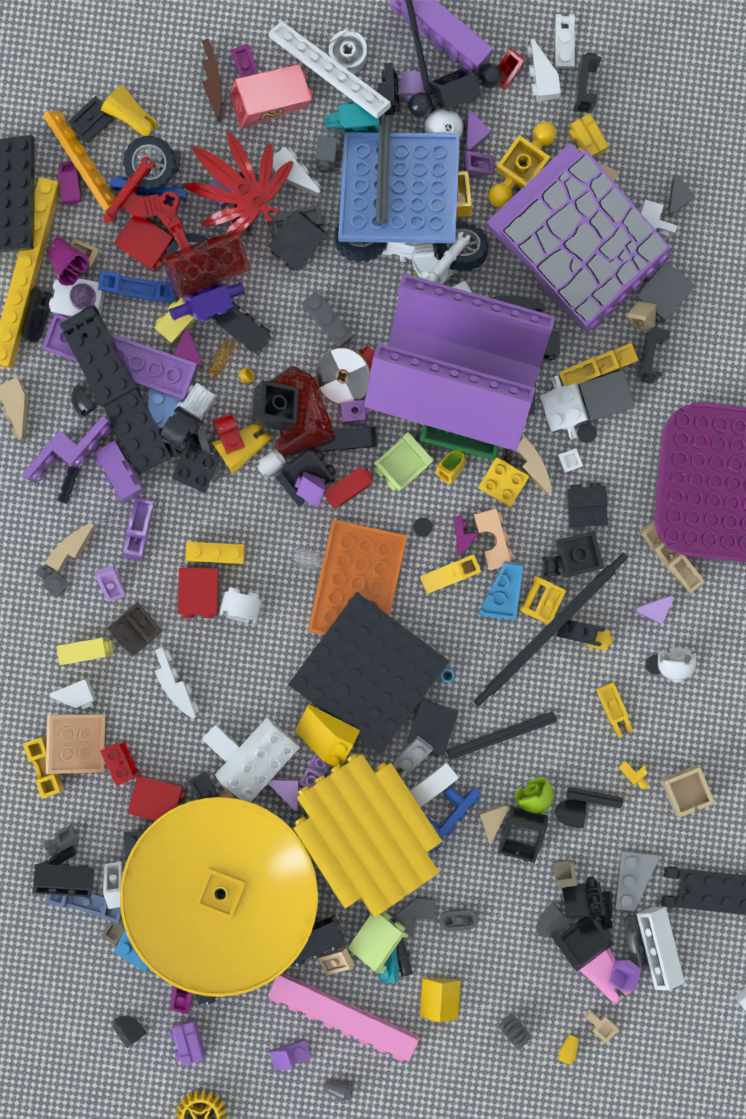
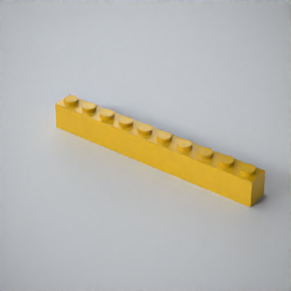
(27, 272)

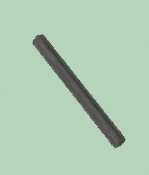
(383, 169)

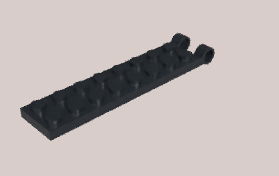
(707, 891)

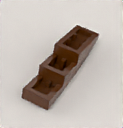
(213, 84)

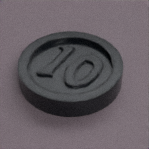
(586, 433)
(422, 527)
(652, 664)

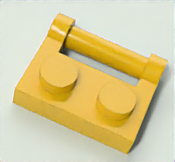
(548, 603)

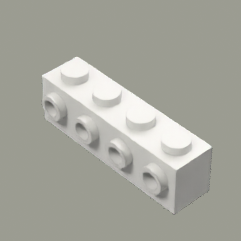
(660, 948)

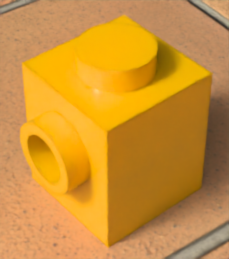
(604, 638)

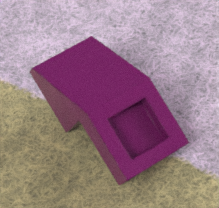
(69, 183)

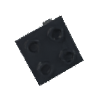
(195, 468)
(584, 899)

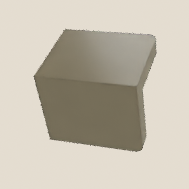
(565, 873)

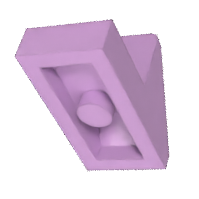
(110, 583)

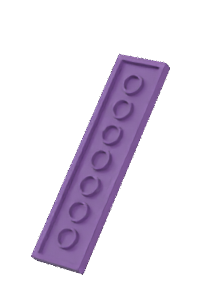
(146, 365)

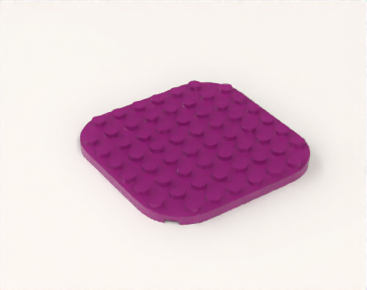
(703, 482)

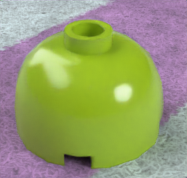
(536, 796)

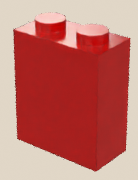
(144, 242)
(198, 592)
(154, 797)

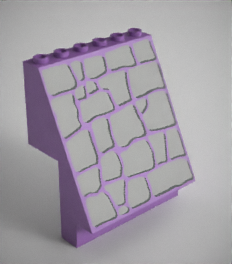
(580, 237)

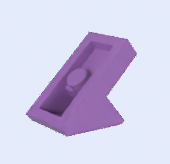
(289, 1055)

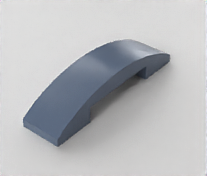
(94, 905)

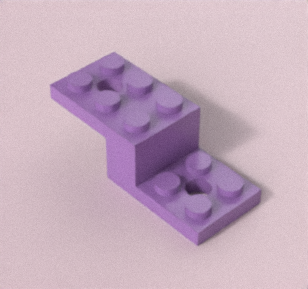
(68, 450)

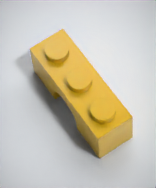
(215, 552)
(47, 783)

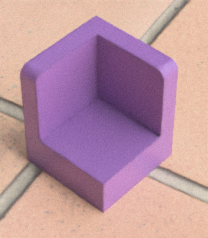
(625, 975)

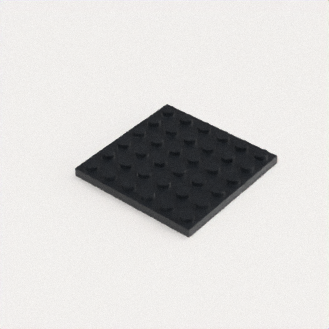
(369, 672)

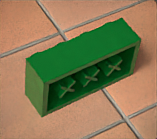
(456, 442)

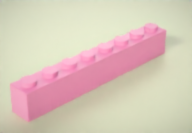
(344, 1016)

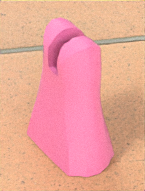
(599, 973)

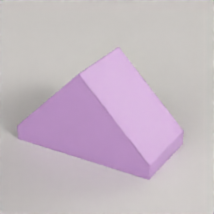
(655, 610)
(287, 789)

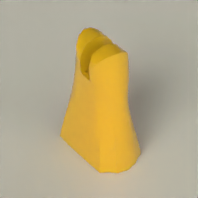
(124, 107)
(252, 445)

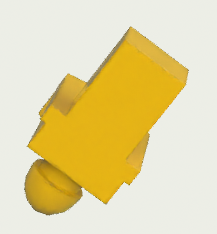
(635, 777)

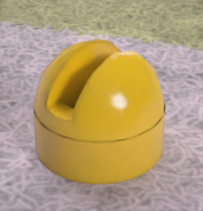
(246, 375)

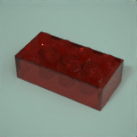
(206, 263)

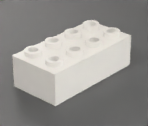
(257, 761)

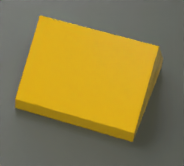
(440, 999)

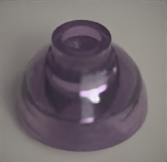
(82, 296)

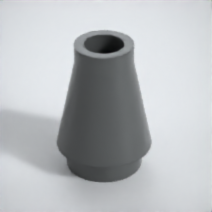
(338, 1089)

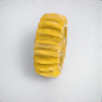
(188, 1103)

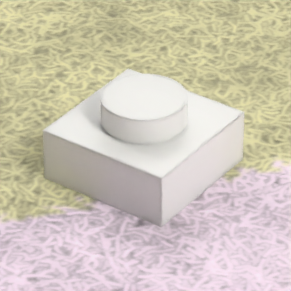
(570, 460)

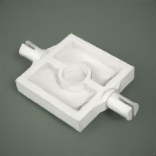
(564, 407)

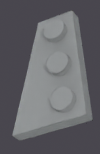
(633, 877)

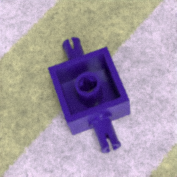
(207, 301)

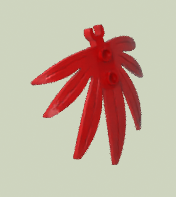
(248, 193)

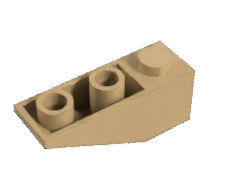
(16, 403)

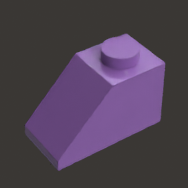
(310, 488)

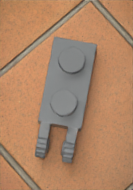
(412, 756)

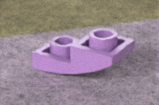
(314, 770)

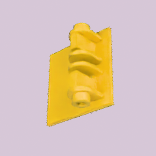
(503, 481)

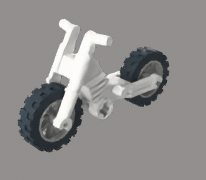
(451, 255)

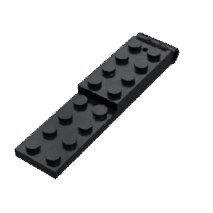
(115, 388)

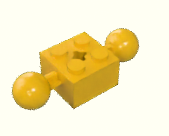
(519, 152)

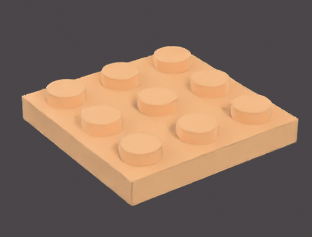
(75, 743)

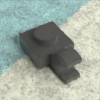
(54, 583)
(64, 839)

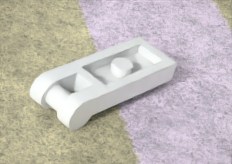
(564, 42)

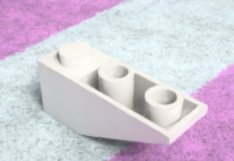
(545, 77)
(298, 175)

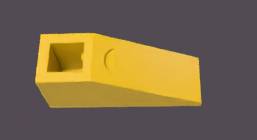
(450, 574)

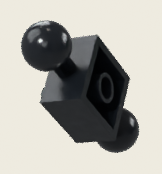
(455, 89)

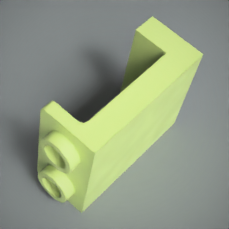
(402, 463)
(377, 941)

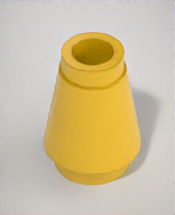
(569, 1050)

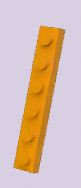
(80, 158)

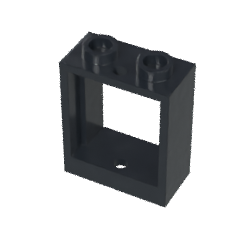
(528, 820)

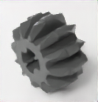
(514, 1031)

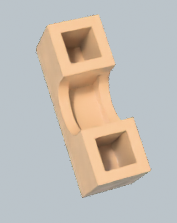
(490, 522)

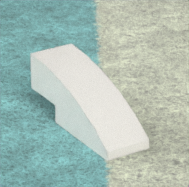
(221, 742)
(433, 784)

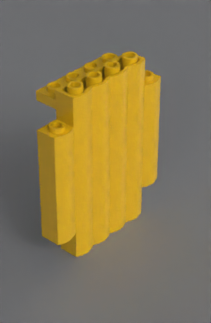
(366, 834)

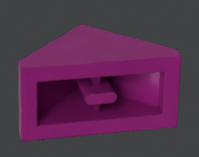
(187, 349)

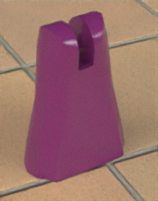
(65, 260)

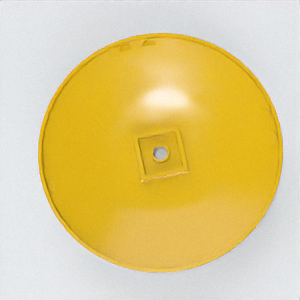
(209, 941)

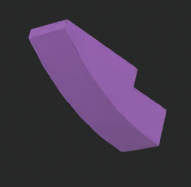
(138, 529)

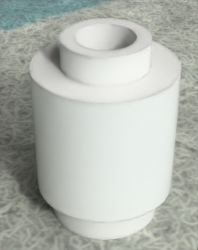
(271, 463)

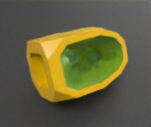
(451, 466)

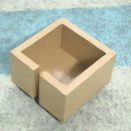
(687, 789)

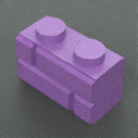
(188, 1042)

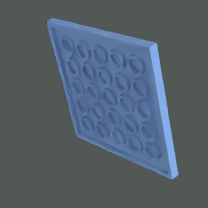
(419, 188)

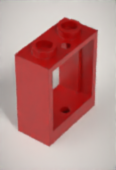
(348, 487)
(116, 762)

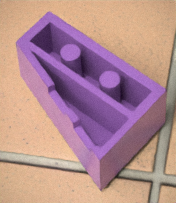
(119, 472)

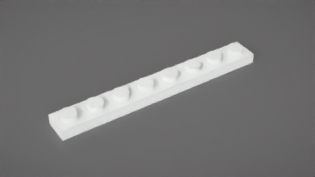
(329, 69)

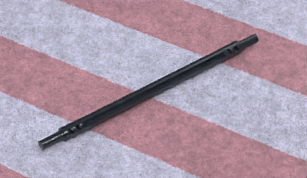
(550, 629)

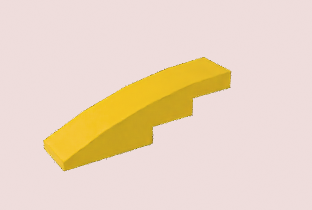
(599, 365)

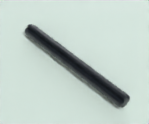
(501, 735)

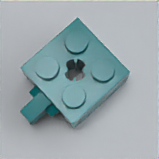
(352, 119)

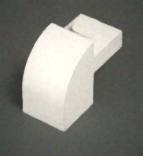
(652, 213)

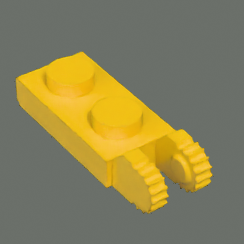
(613, 707)

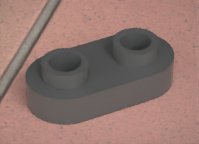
(458, 922)

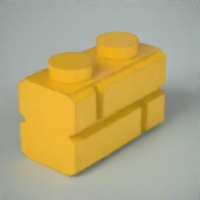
(588, 136)

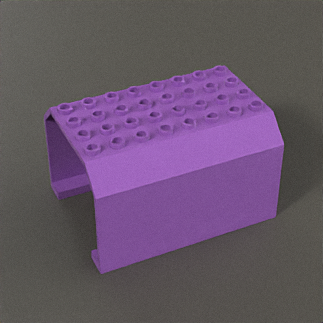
(459, 362)

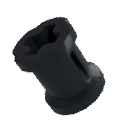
(551, 566)

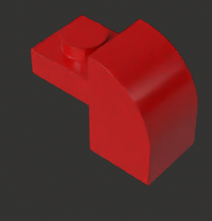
(228, 432)

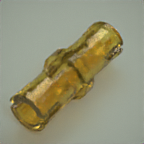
(220, 359)

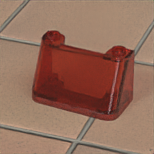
(312, 417)

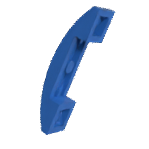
(135, 287)

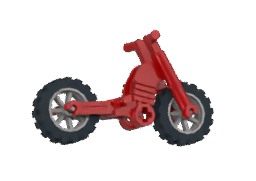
(154, 204)

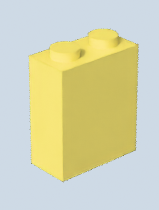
(84, 650)

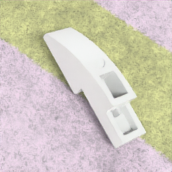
(179, 692)

